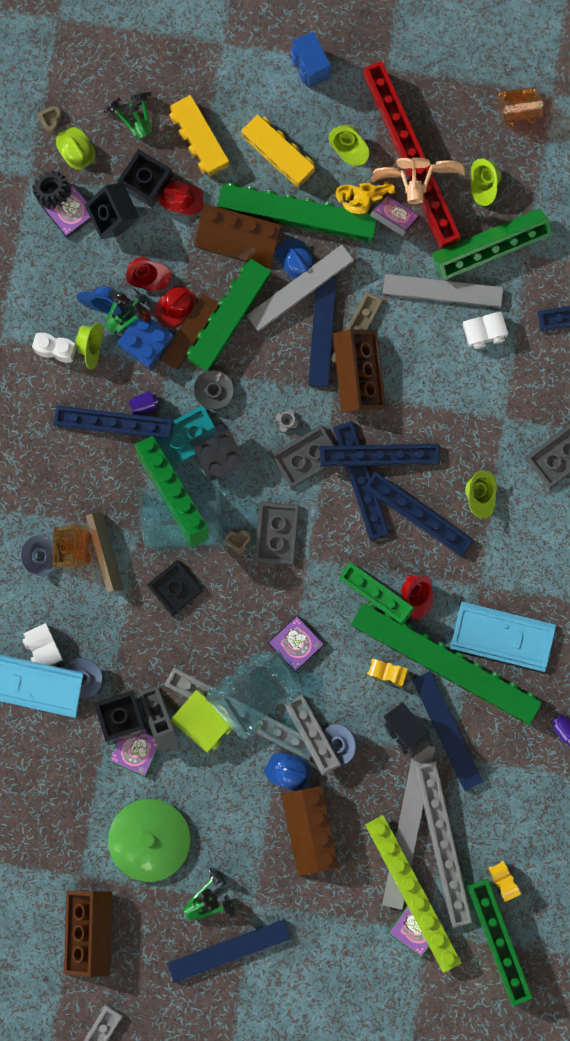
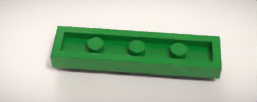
(376, 593)

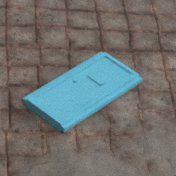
(503, 636)
(40, 686)

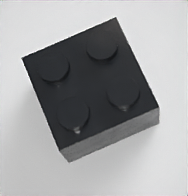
(145, 178)
(112, 210)
(217, 451)
(120, 717)
(406, 728)

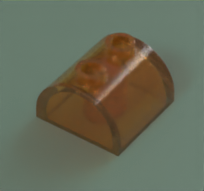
(519, 105)
(71, 546)

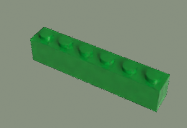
(491, 244)
(228, 316)
(172, 491)
(499, 942)

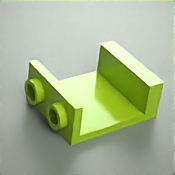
(201, 721)

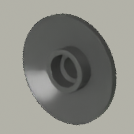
(217, 381)

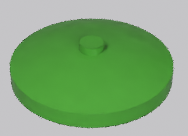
(149, 840)

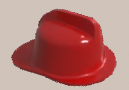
(182, 198)
(148, 274)
(174, 306)
(419, 594)

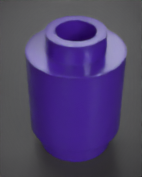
(143, 403)
(562, 728)

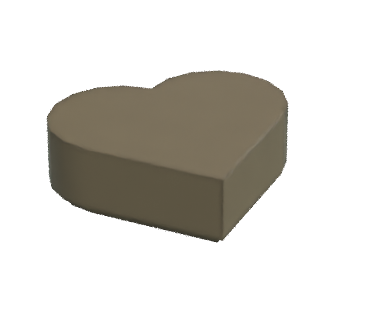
(50, 118)
(238, 541)

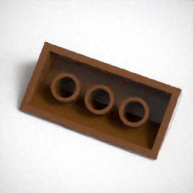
(237, 235)
(359, 371)
(309, 830)
(87, 933)

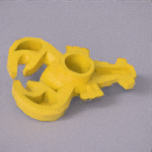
(362, 196)

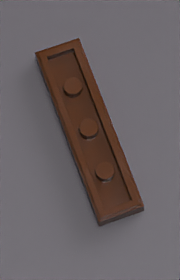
(188, 332)

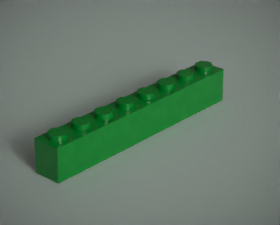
(296, 212)

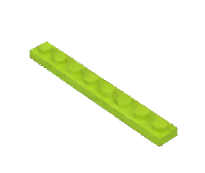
(413, 894)

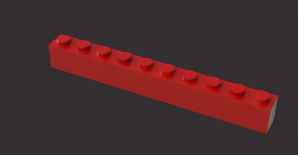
(408, 147)

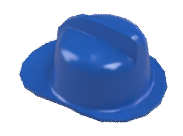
(294, 257)
(98, 300)
(288, 771)

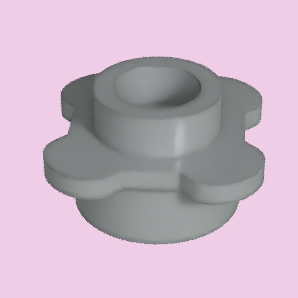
(284, 426)

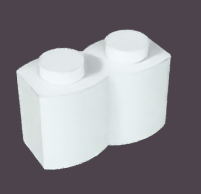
(485, 330)
(59, 348)
(42, 646)

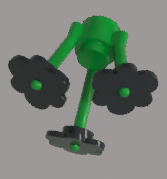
(141, 127)
(115, 323)
(196, 908)

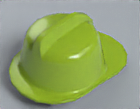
(349, 144)
(75, 148)
(484, 181)
(88, 343)
(482, 493)

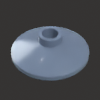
(44, 548)
(92, 671)
(336, 734)

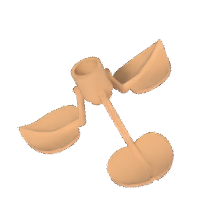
(415, 189)

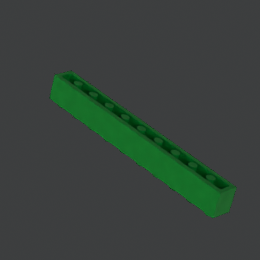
(446, 664)

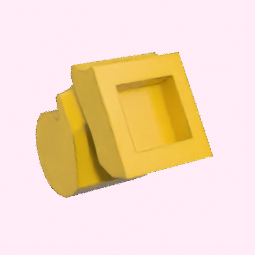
(387, 671)
(504, 881)

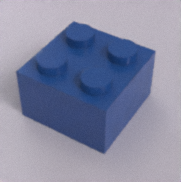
(310, 60)
(145, 342)

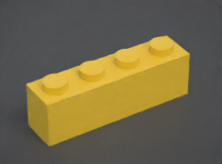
(199, 136)
(278, 151)

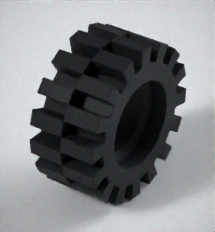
(48, 181)

